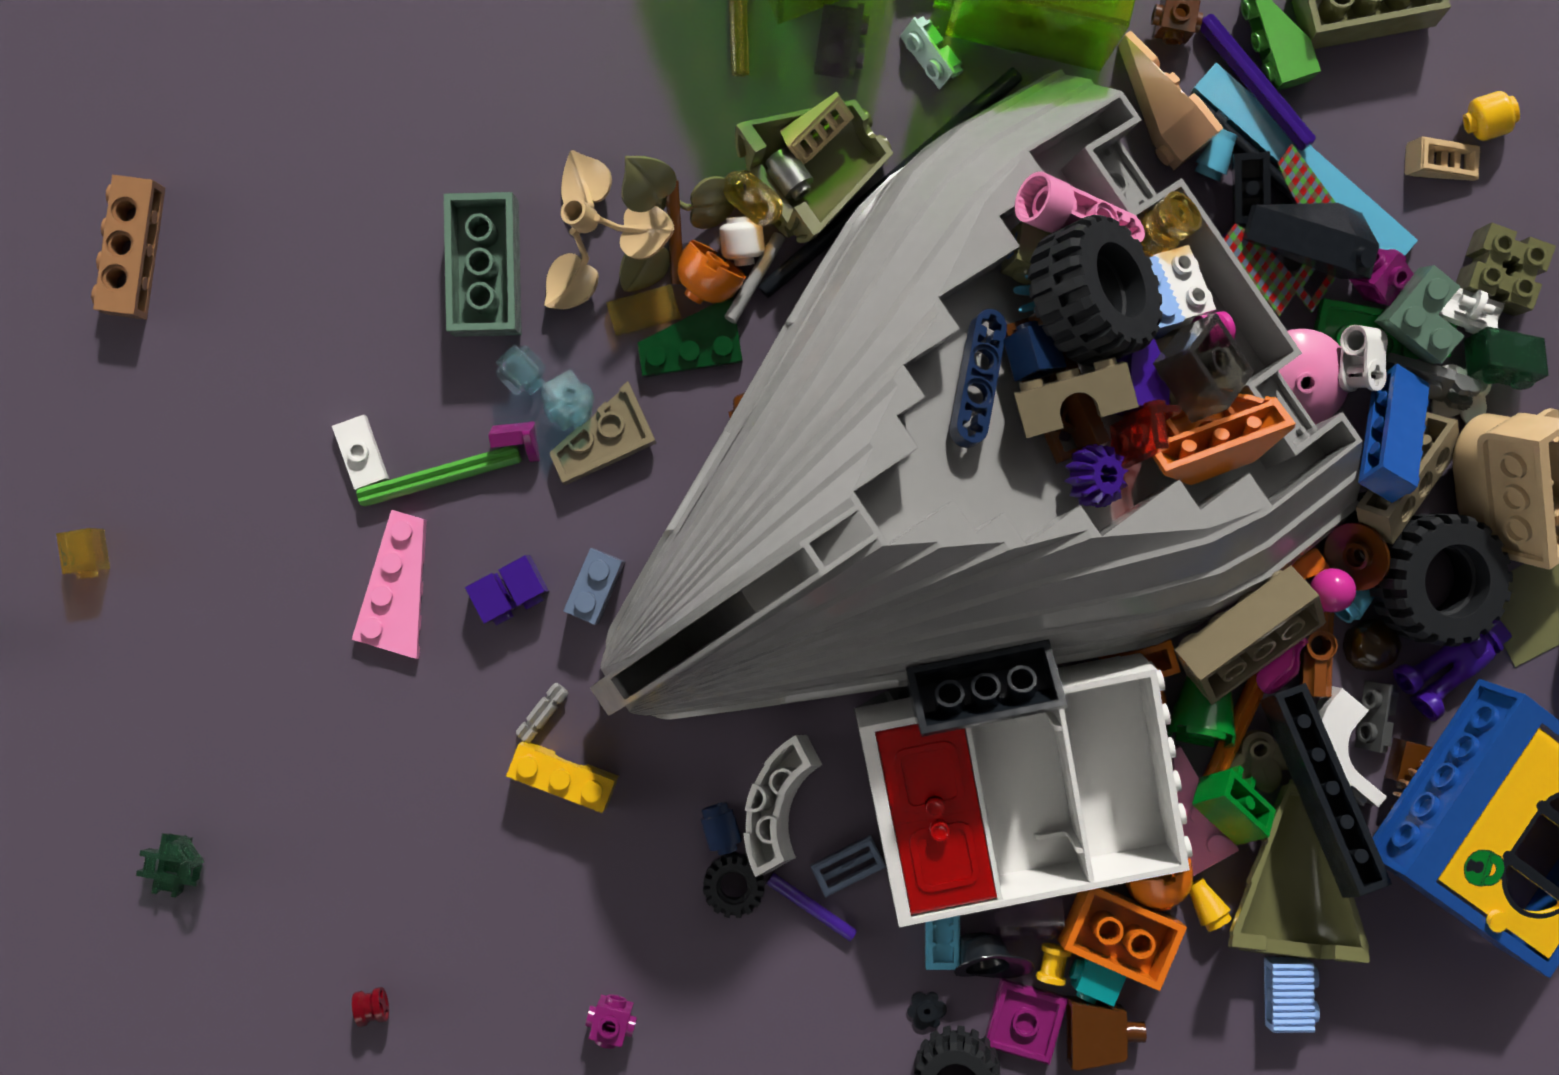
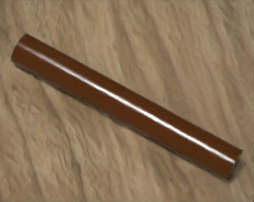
(675, 241)

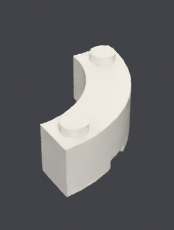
(770, 803)

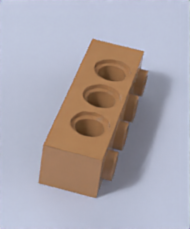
(139, 262)

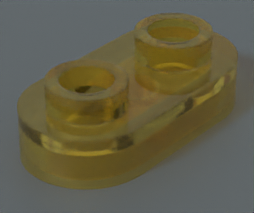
(755, 198)

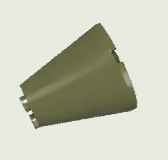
(836, 169)

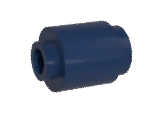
(720, 828)

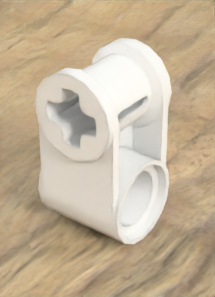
(1362, 358)

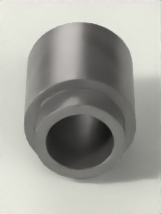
(789, 174)

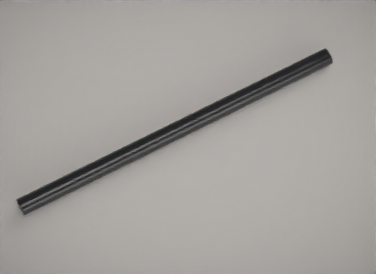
(832, 230)

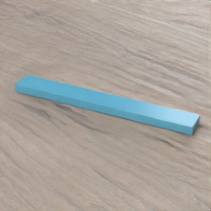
(1257, 126)

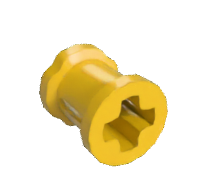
(1053, 964)

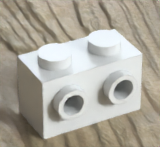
(1187, 283)

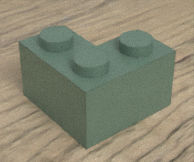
(1415, 315)

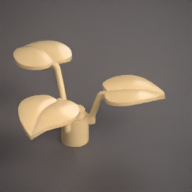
(643, 233)

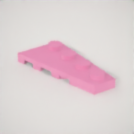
(393, 596)

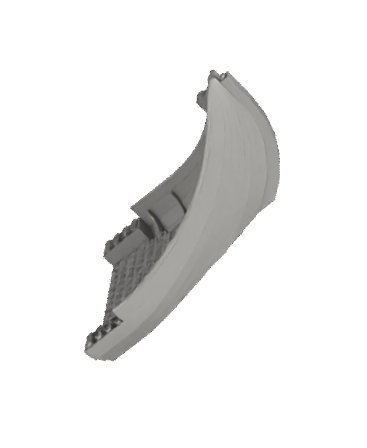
(864, 542)

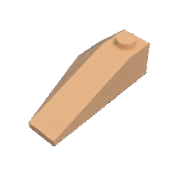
(1174, 121)

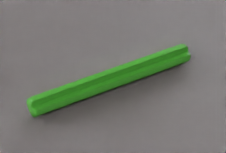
(438, 475)

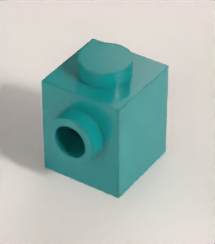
(1095, 981)

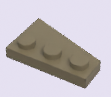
(607, 437)

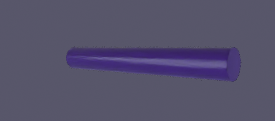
(811, 907)

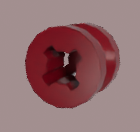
(370, 1006)

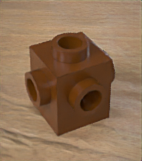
(1176, 20)

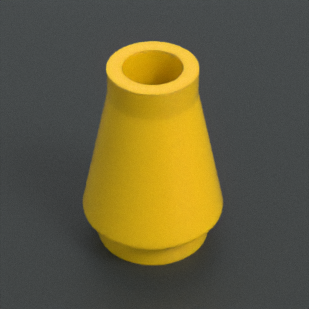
(1209, 907)

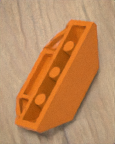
(1224, 439)

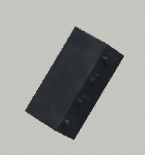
(985, 688)

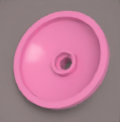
(1321, 364)

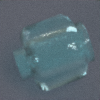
(520, 370)

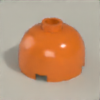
(708, 275)
(1162, 891)

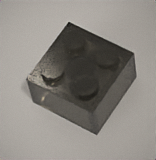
(1203, 368)

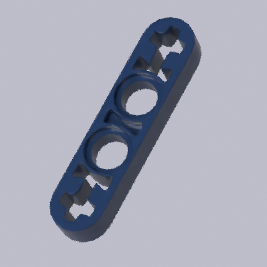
(982, 379)

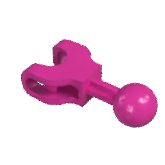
(1336, 594)

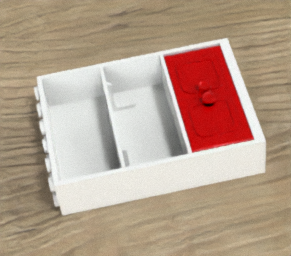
(1029, 799)

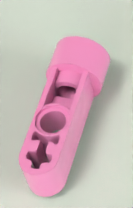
(1054, 204)

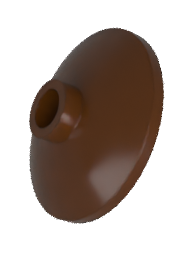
(1343, 549)

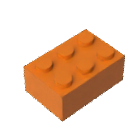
(1122, 935)

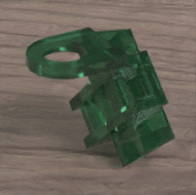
(174, 855)

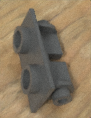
(1373, 730)

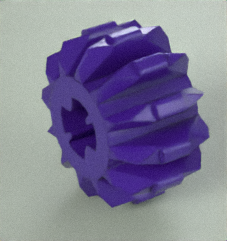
(1096, 475)

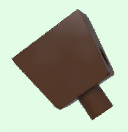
(1099, 1033)

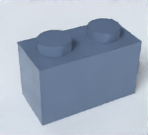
(594, 586)

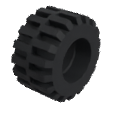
(956, 1048)

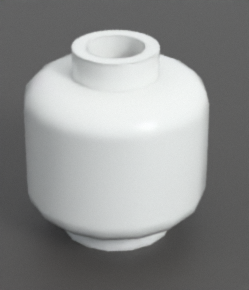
(741, 240)

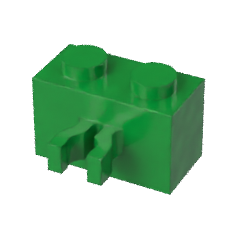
(1234, 805)

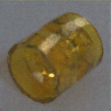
(1169, 223)

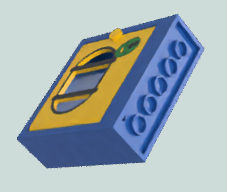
(1471, 813)

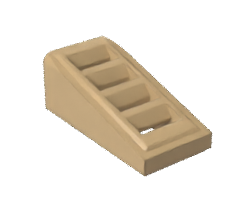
(798, 135)
(1420, 159)

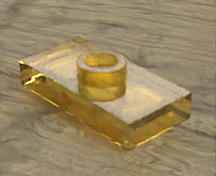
(643, 310)

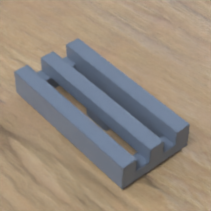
(822, 878)

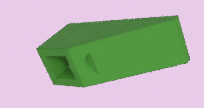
(1282, 46)

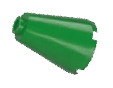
(1200, 722)

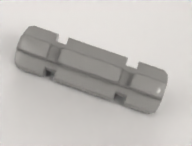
(541, 712)

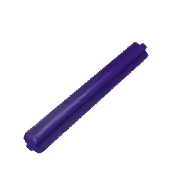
(1257, 82)

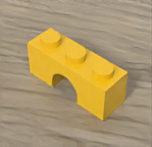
(565, 779)

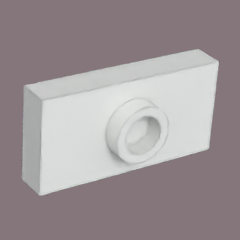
(360, 452)

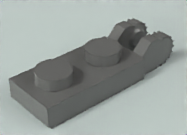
(1445, 383)

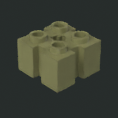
(1506, 267)

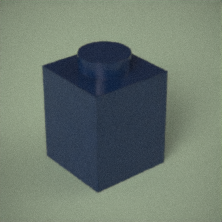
(1032, 353)

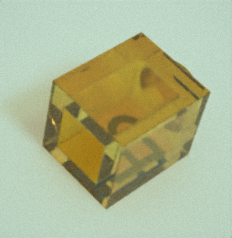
(83, 552)

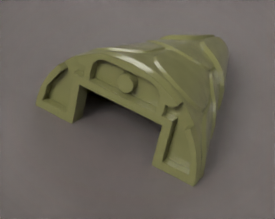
(1293, 896)

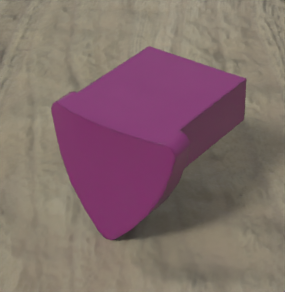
(516, 434)

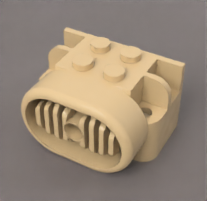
(1511, 482)

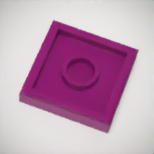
(1025, 1021)

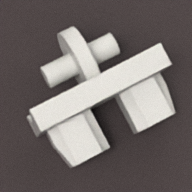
(1472, 310)

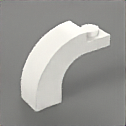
(1340, 717)

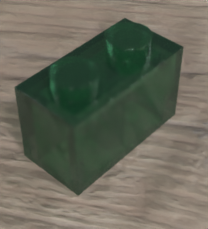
(1506, 358)

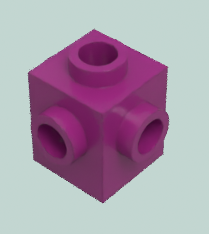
(1387, 278)
(613, 1009)

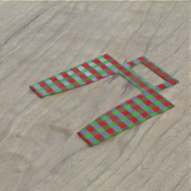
(1261, 264)

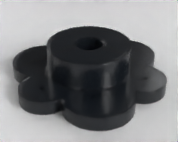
(920, 1002)

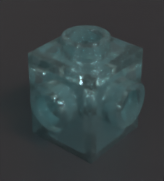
(567, 401)

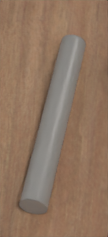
(754, 278)

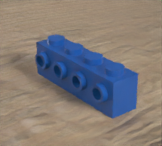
(1395, 435)

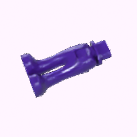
(1466, 661)

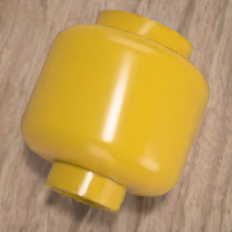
(1491, 115)

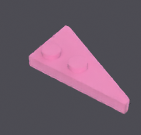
(1207, 841)

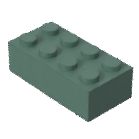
(482, 264)

